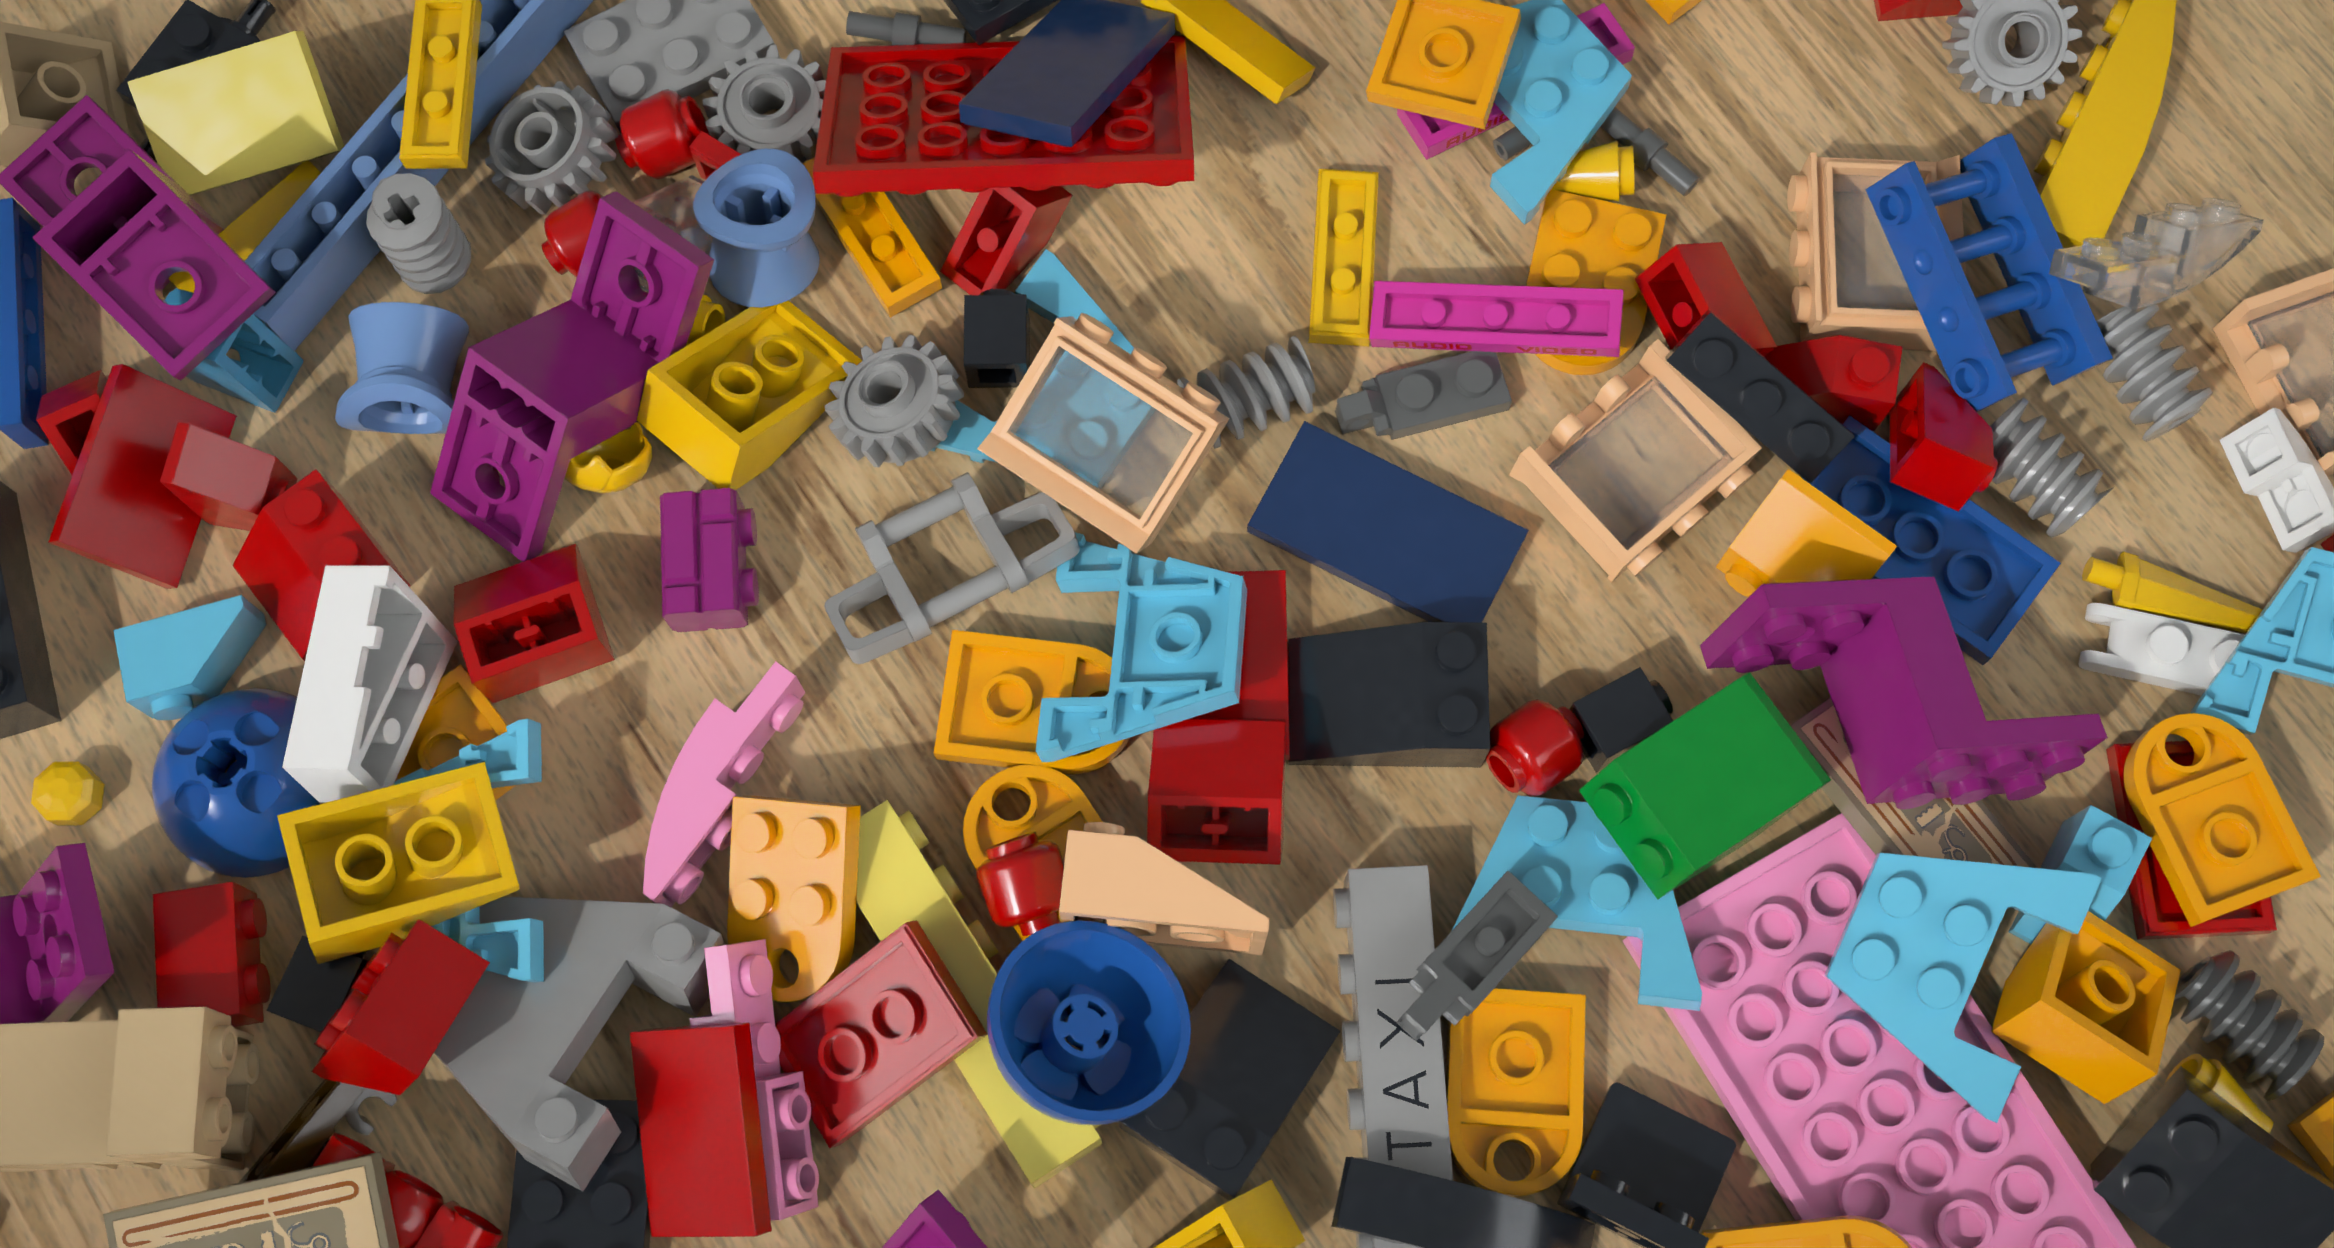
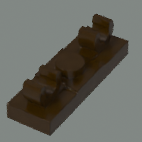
(312, 1127)

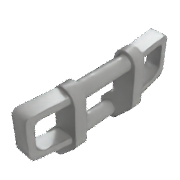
(990, 532)

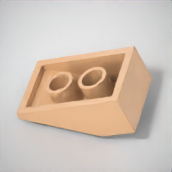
(1152, 895)

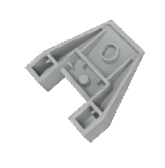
(525, 1038)

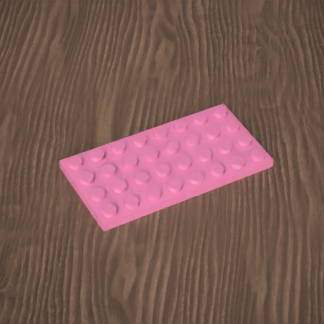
(1839, 1102)

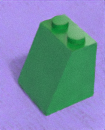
(1704, 785)

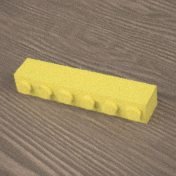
(900, 888)

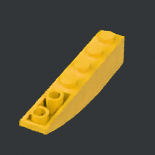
(2108, 121)

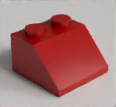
(293, 544)

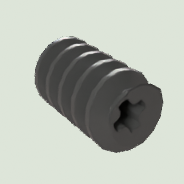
(2249, 1022)

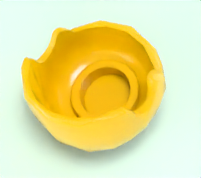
(612, 463)

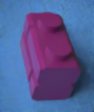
(706, 560)

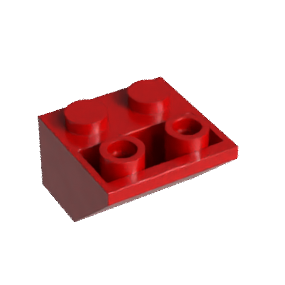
(530, 625)
(1218, 790)
(398, 1010)

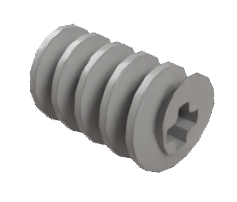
(418, 233)
(2149, 371)
(1260, 386)
(2042, 471)

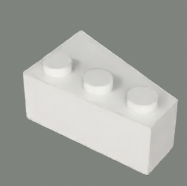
(363, 682)

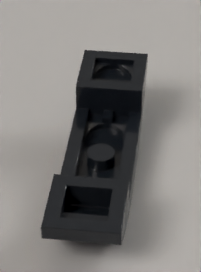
(1446, 1214)

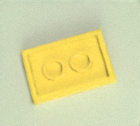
(237, 113)

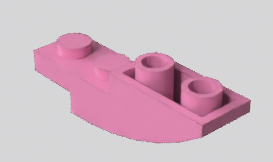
(697, 797)
(741, 993)

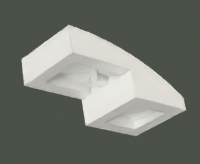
(2285, 476)

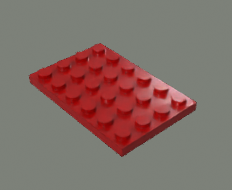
(898, 127)

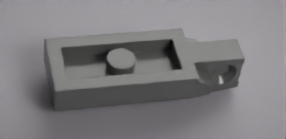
(1427, 396)
(1476, 955)

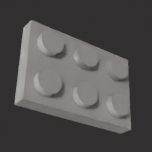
(664, 46)

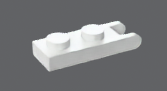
(2158, 649)

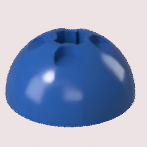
(230, 817)
(1102, 996)

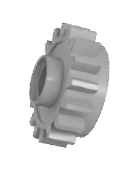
(1981, 53)
(766, 85)
(549, 146)
(895, 402)

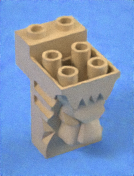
(127, 1092)

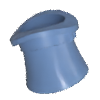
(759, 227)
(402, 368)

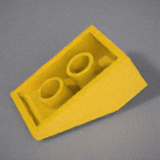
(743, 392)
(396, 858)

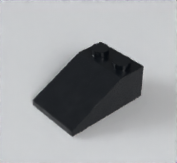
(1390, 696)
(1239, 1081)
(2211, 1176)

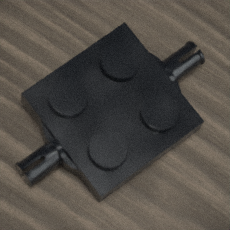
(194, 36)

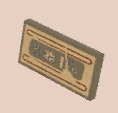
(1929, 830)
(304, 1208)

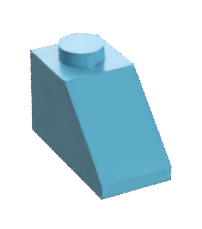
(186, 655)
(2094, 845)

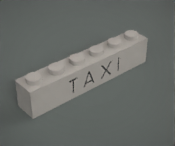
(1399, 1079)

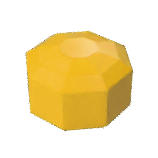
(67, 793)

